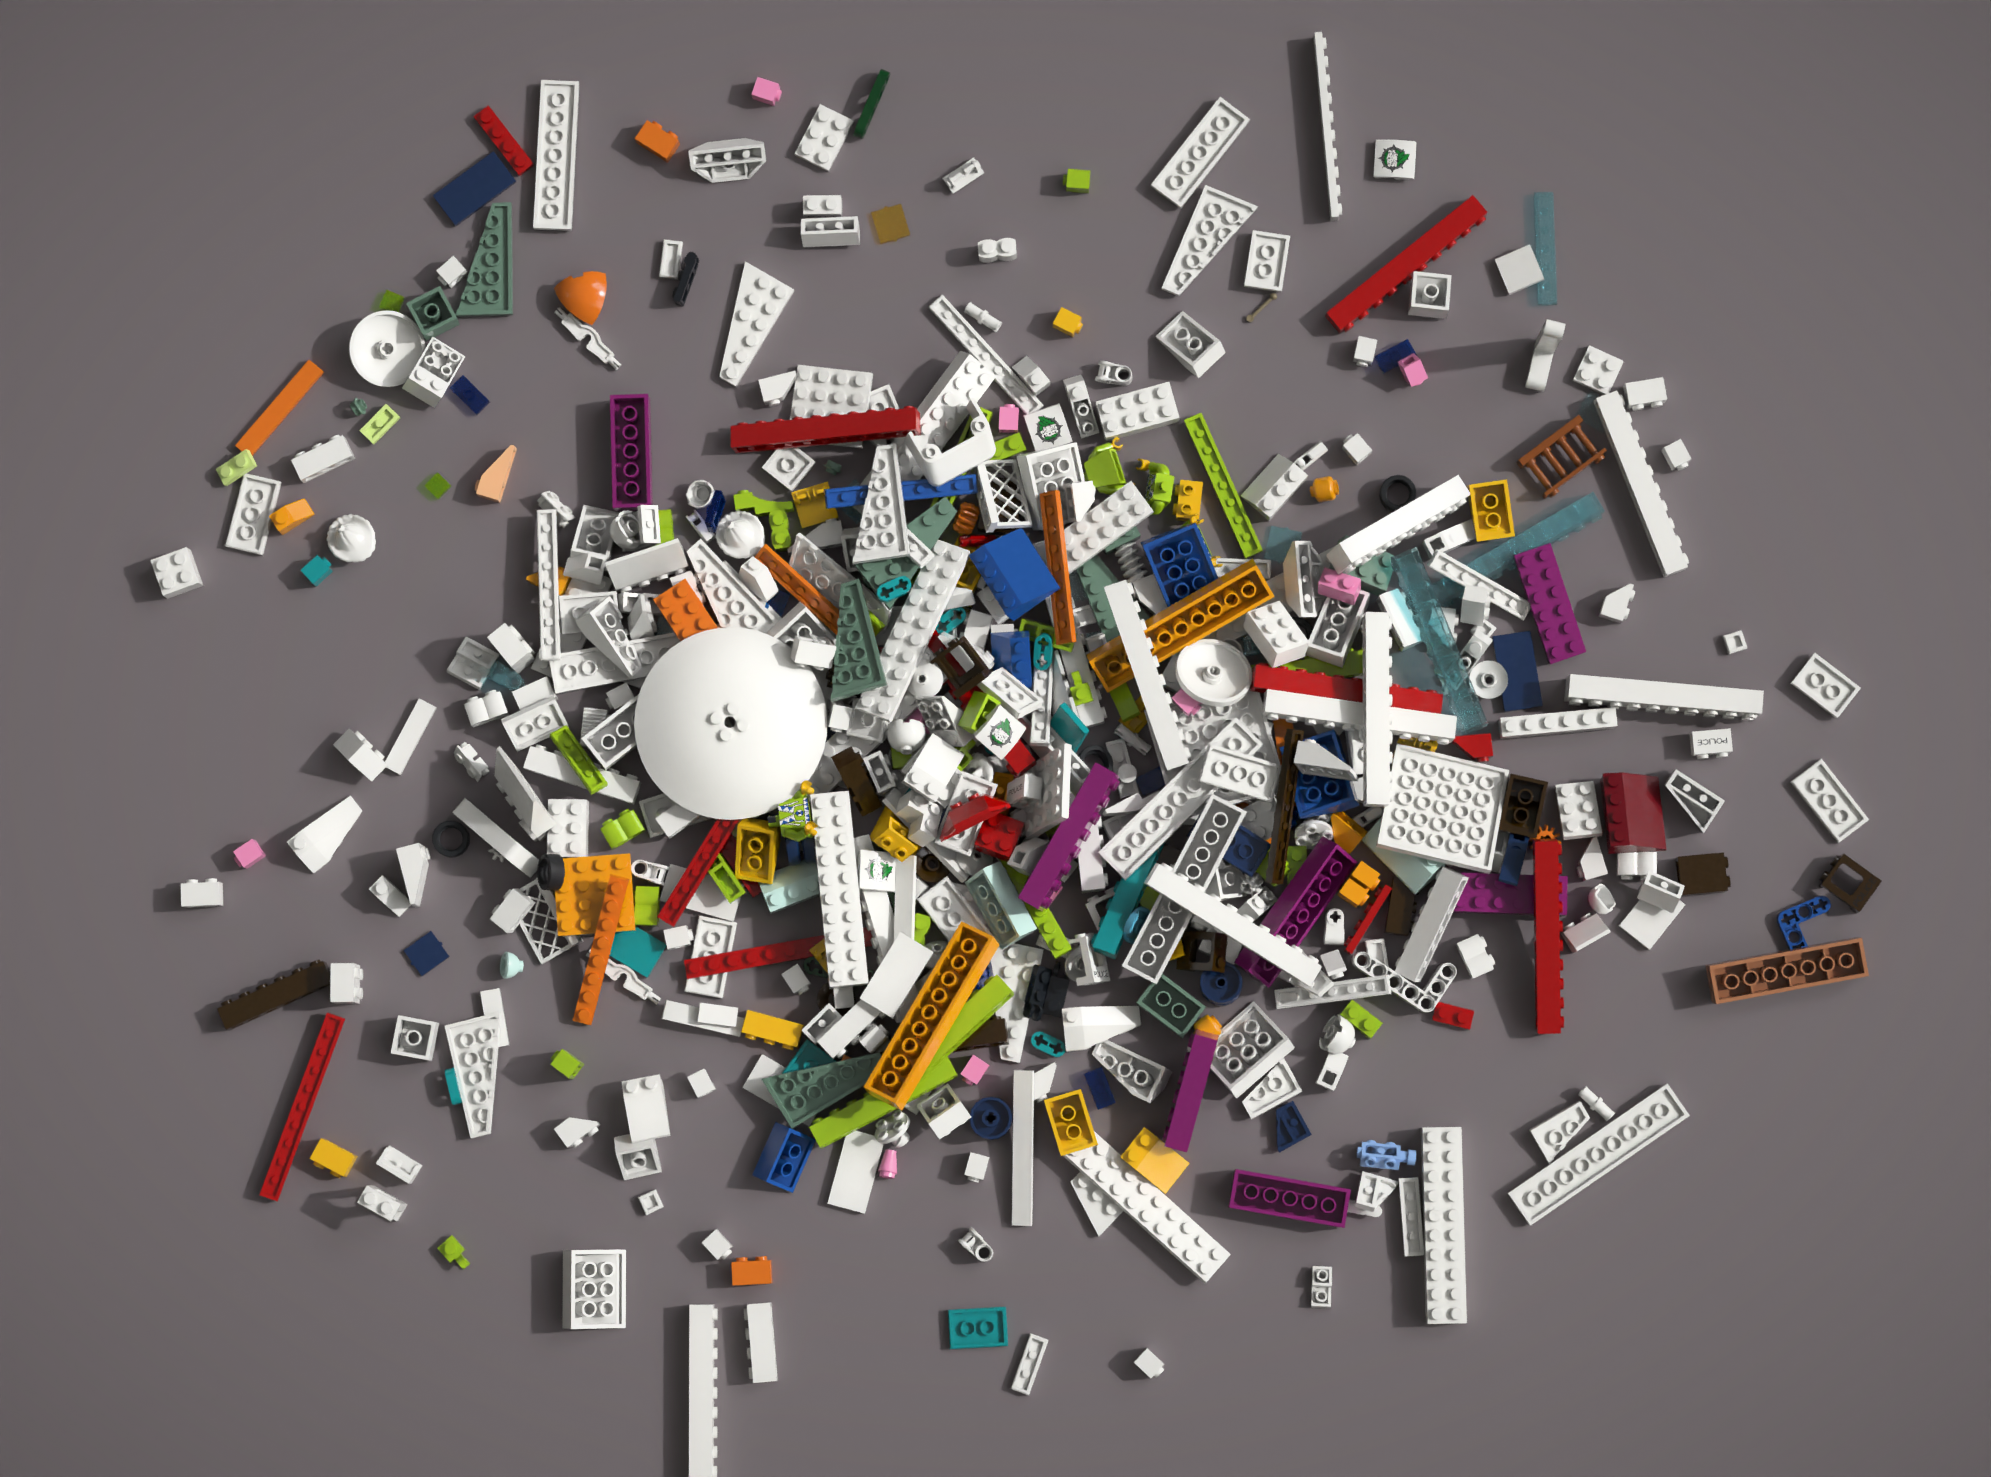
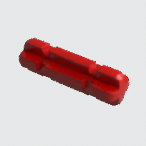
(975, 540)

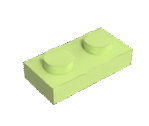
(379, 424)
(236, 467)

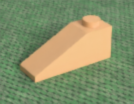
(495, 477)

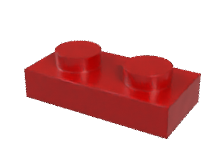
(1453, 1015)

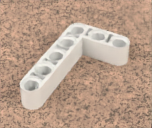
(1545, 346)
(496, 837)
(1403, 983)

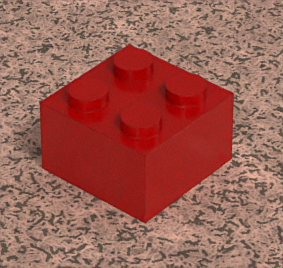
(999, 836)

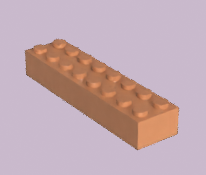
(1787, 970)

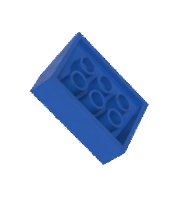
(1179, 562)
(1014, 573)
(1323, 794)

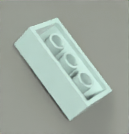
(1411, 870)
(791, 886)
(1000, 905)

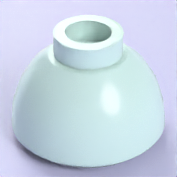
(510, 965)

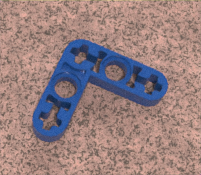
(1793, 925)

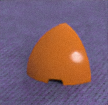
(583, 295)

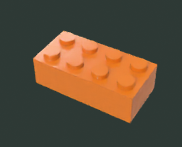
(684, 611)

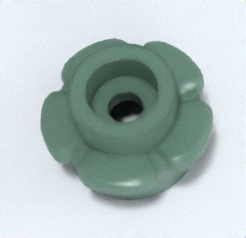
(358, 406)
(832, 467)

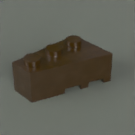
(856, 780)

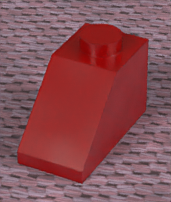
(1475, 746)

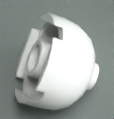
(625, 530)
(906, 736)
(1338, 1035)

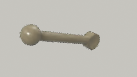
(1250, 318)

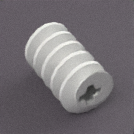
(1130, 562)

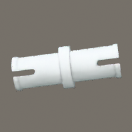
(983, 317)
(1132, 739)
(1596, 1103)

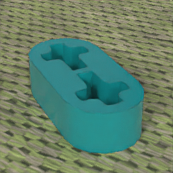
(895, 592)
(952, 624)
(1038, 651)
(1045, 1048)
(453, 1086)

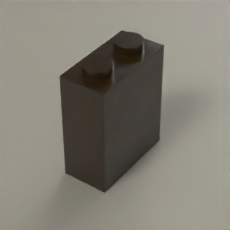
(1703, 873)

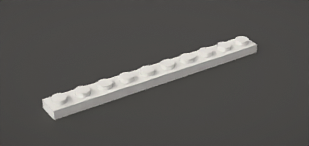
(1326, 119)

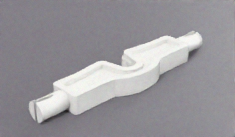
(595, 344)
(632, 982)

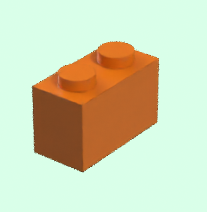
(657, 140)
(752, 1272)

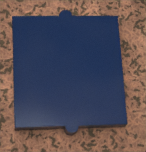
(426, 953)

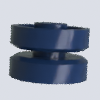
(795, 848)
(1224, 994)
(995, 1107)

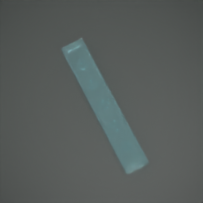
(1545, 247)

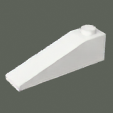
(605, 630)
(1061, 688)
(323, 836)
(1097, 1024)
(1138, 1074)

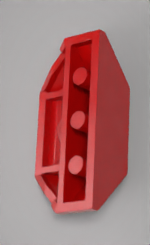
(970, 813)

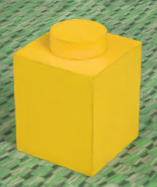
(1068, 322)

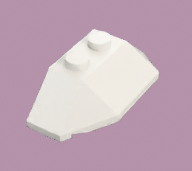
(727, 159)
(1301, 577)

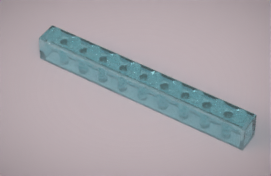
(1547, 531)
(1439, 641)

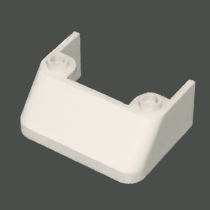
(945, 466)

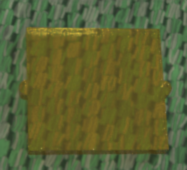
(890, 223)

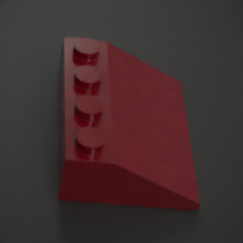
(1632, 813)

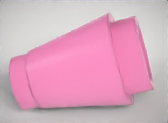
(888, 1165)

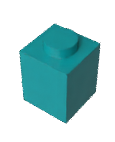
(317, 570)

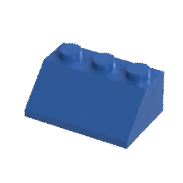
(1012, 653)
(784, 1157)

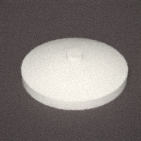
(385, 348)
(1213, 672)

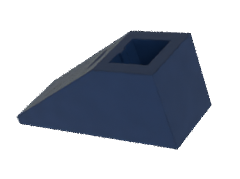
(1513, 859)

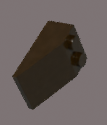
(981, 528)
(1523, 805)

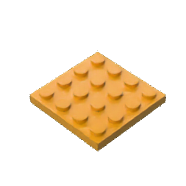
(584, 891)

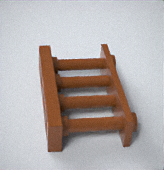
(1559, 438)

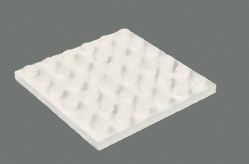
(1208, 723)
(1443, 808)

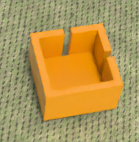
(1358, 884)

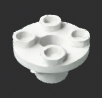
(1311, 832)
(893, 1129)

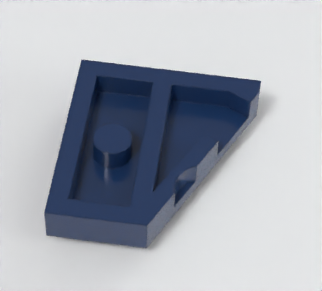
(1290, 1126)

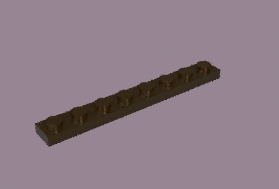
(1284, 809)

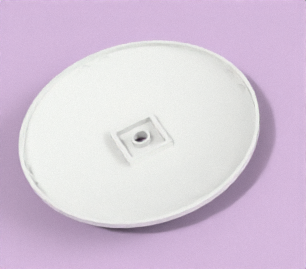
(737, 768)

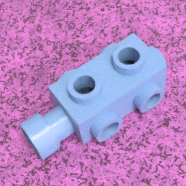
(1384, 1155)

